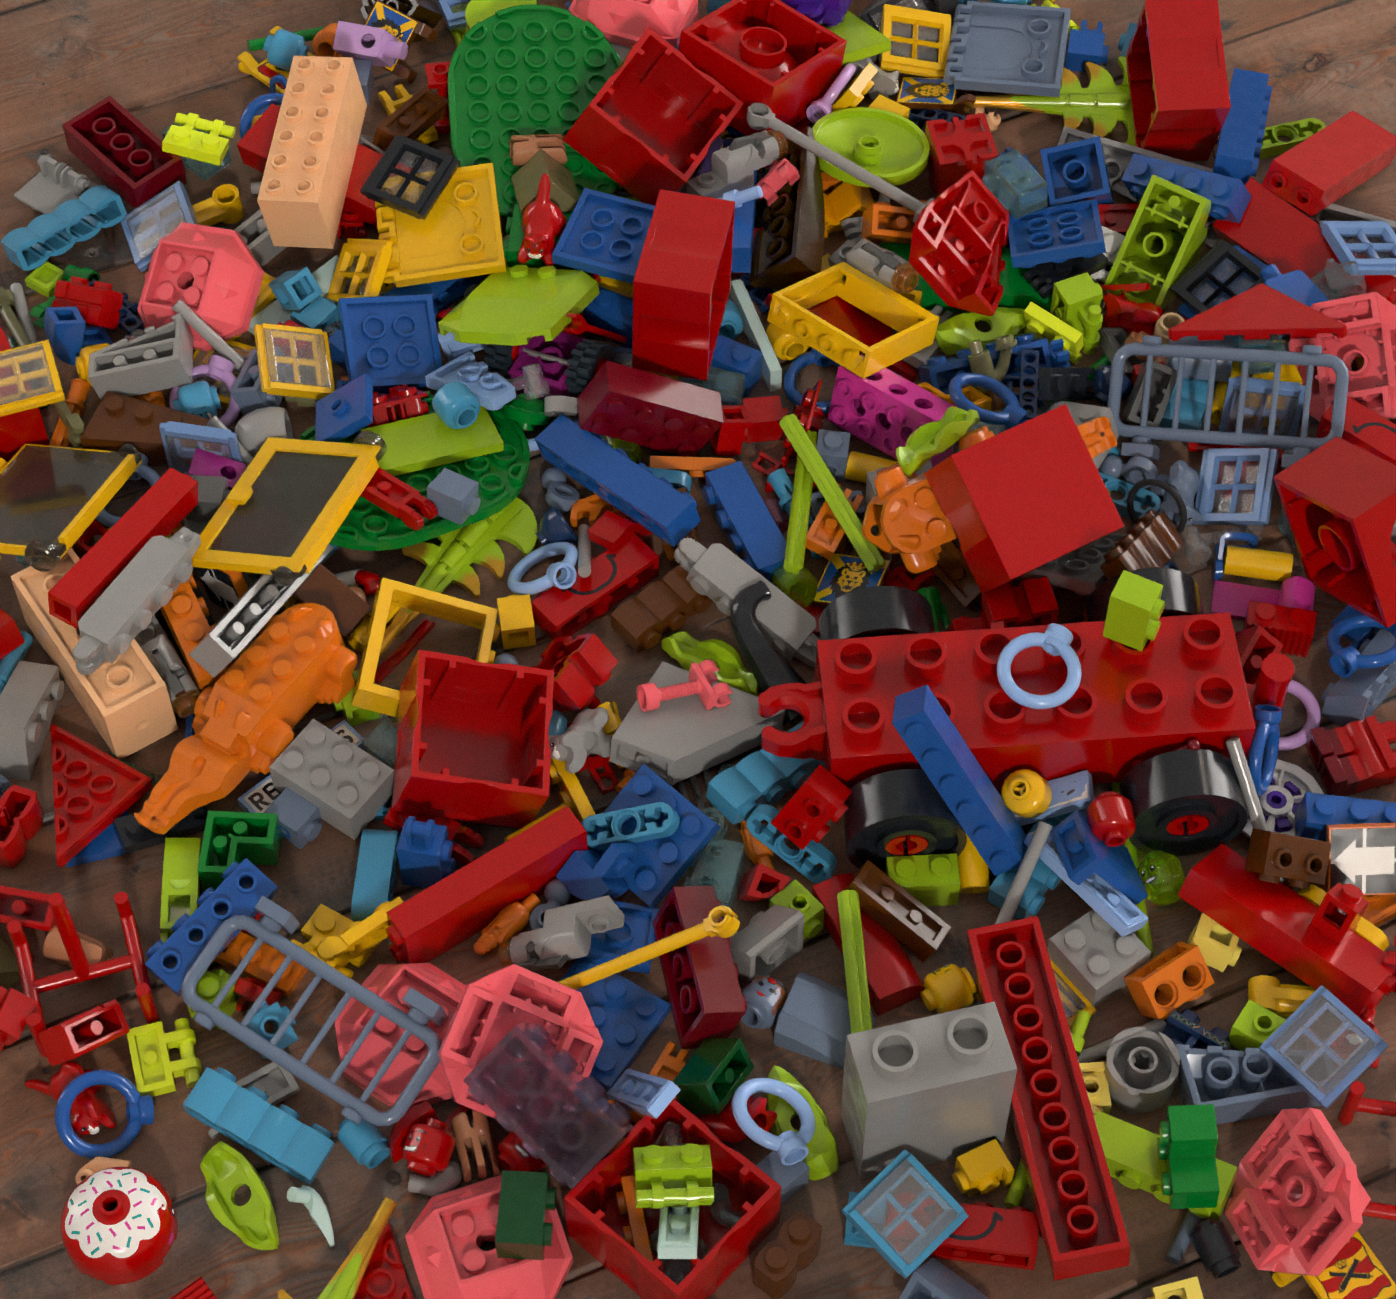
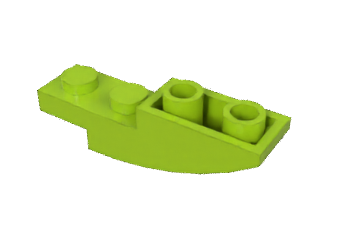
(179, 881)

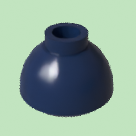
(1102, 383)
(555, 528)

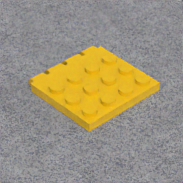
(454, 240)

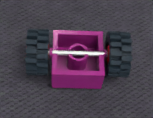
(565, 361)

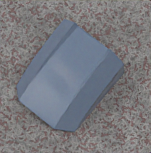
(815, 1021)

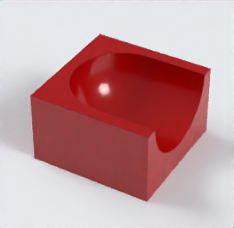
(765, 56)
(1343, 523)

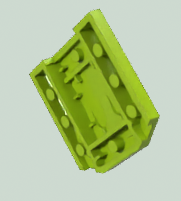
(520, 305)

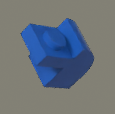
(68, 333)
(594, 876)

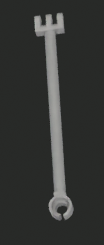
(760, 117)

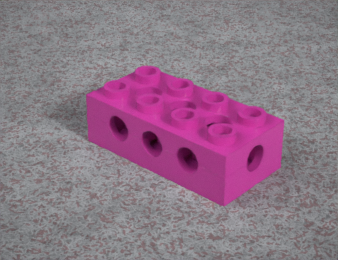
(884, 409)

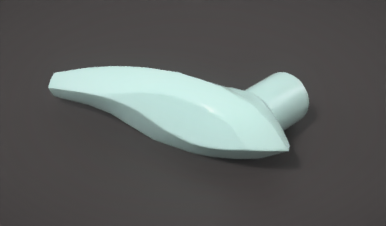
(316, 1209)

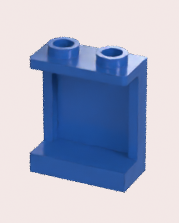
(1087, 854)

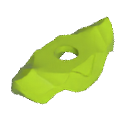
(960, 330)
(934, 438)
(689, 650)
(822, 1148)
(226, 1172)

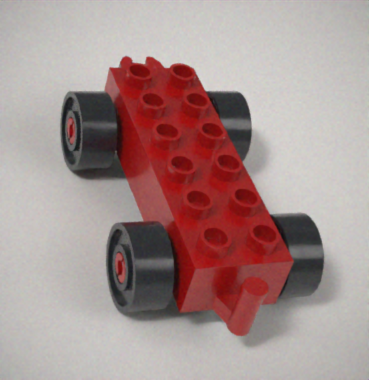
(1123, 712)

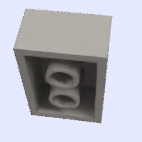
(335, 777)

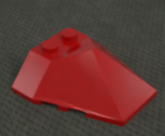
(961, 244)

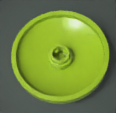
(875, 141)

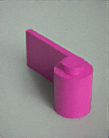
(1235, 597)

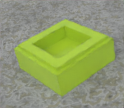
(44, 279)

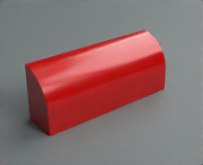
(889, 970)

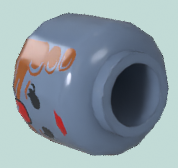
(764, 1002)

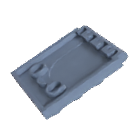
(1007, 48)

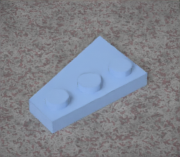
(488, 387)

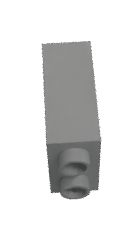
(927, 1088)

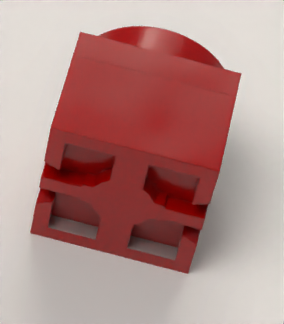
(957, 149)

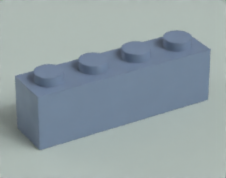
(1365, 689)
(1237, 1083)

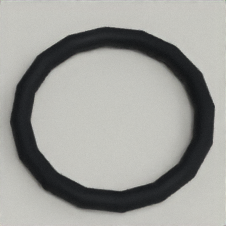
(1153, 482)

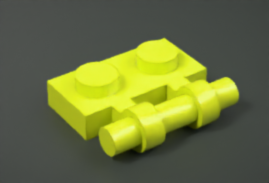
(198, 145)
(1048, 326)
(151, 1057)

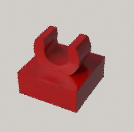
(251, 989)

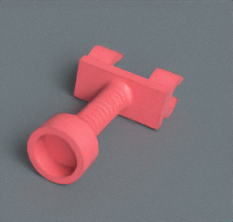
(778, 176)
(700, 678)

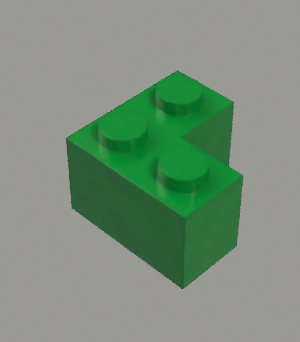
(235, 837)
(1189, 1149)

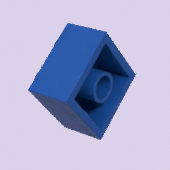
(1077, 172)

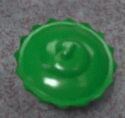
(526, 412)

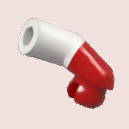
(360, 577)

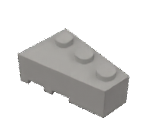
(25, 716)

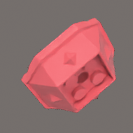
(627, 20)
(222, 276)
(1369, 335)
(392, 984)
(499, 1003)
(1296, 1195)
(451, 1264)

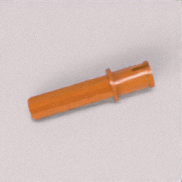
(75, 400)

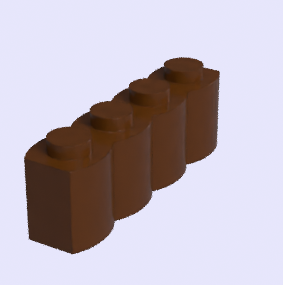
(1146, 545)
(658, 610)

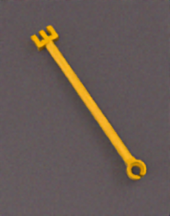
(708, 927)

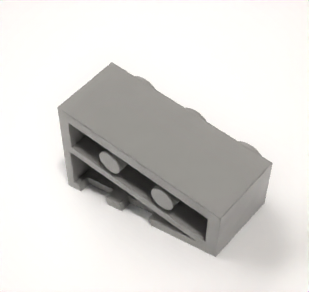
(146, 363)

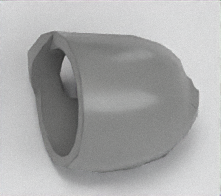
(260, 424)

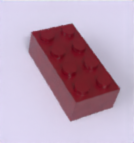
(122, 152)
(649, 410)
(700, 974)

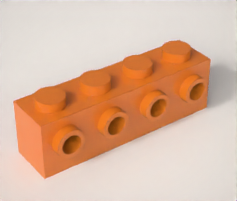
(887, 223)
(188, 626)

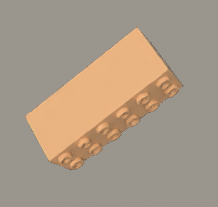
(312, 152)
(122, 698)

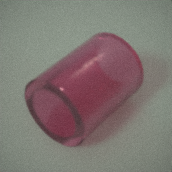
(778, 514)

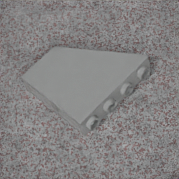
(683, 735)

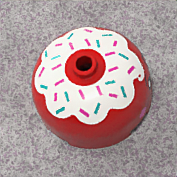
(122, 1242)

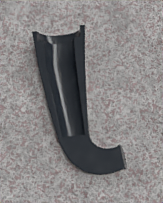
(759, 650)

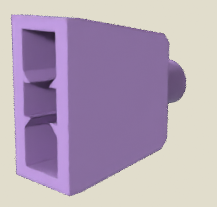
(368, 44)

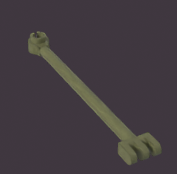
(72, 421)

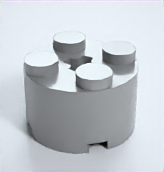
(1141, 1070)

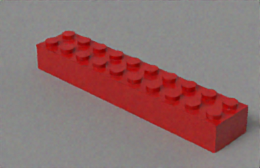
(1050, 1103)

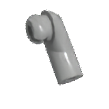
(436, 1185)

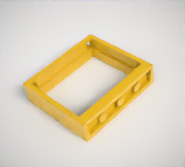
(790, 314)
(384, 699)

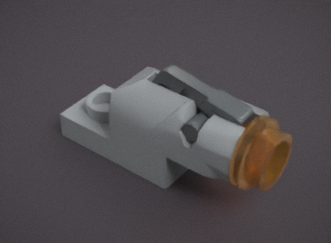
(735, 164)
(878, 264)
(170, 667)
(564, 935)

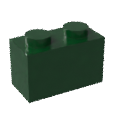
(713, 1075)
(523, 1215)

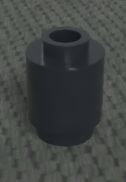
(1216, 1248)

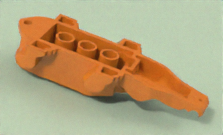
(911, 516)
(252, 711)

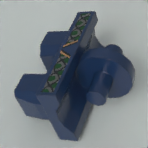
(1185, 1030)

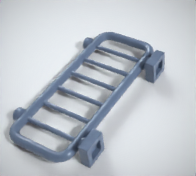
(1301, 446)
(355, 1109)

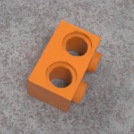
(1167, 974)

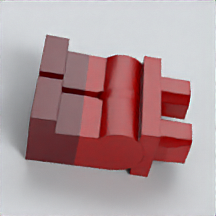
(1354, 755)

